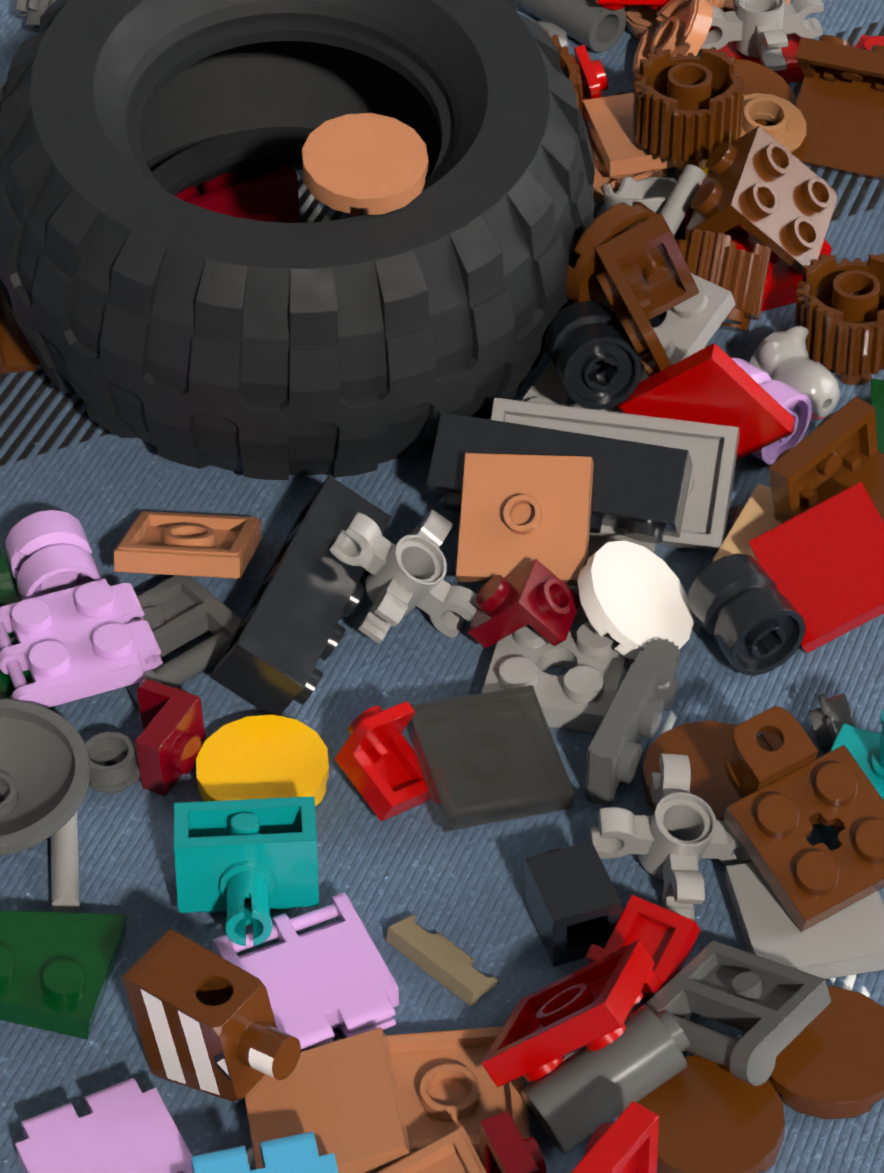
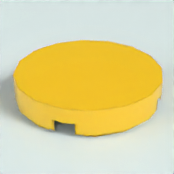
(263, 761)

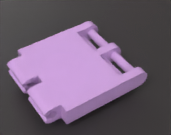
(76, 643)
(321, 976)
(119, 1135)

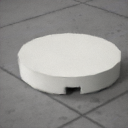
(634, 597)

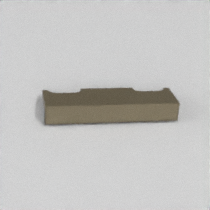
(440, 960)

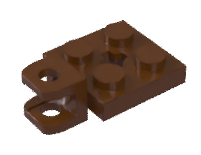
(781, 800)

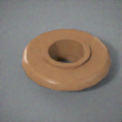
(789, 122)

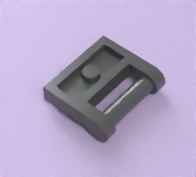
(177, 614)
(747, 994)

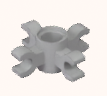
(762, 27)
(405, 575)
(651, 838)

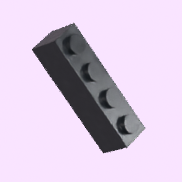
(632, 486)
(298, 606)

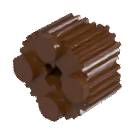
(687, 105)
(741, 272)
(844, 315)

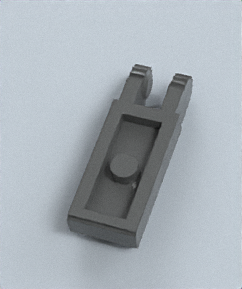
(633, 714)

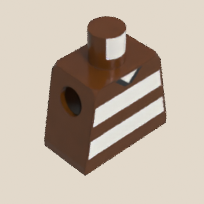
(206, 1020)

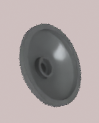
(40, 774)

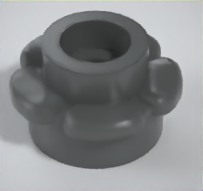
(830, 718)
(112, 762)

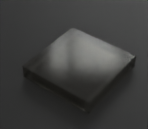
(489, 758)

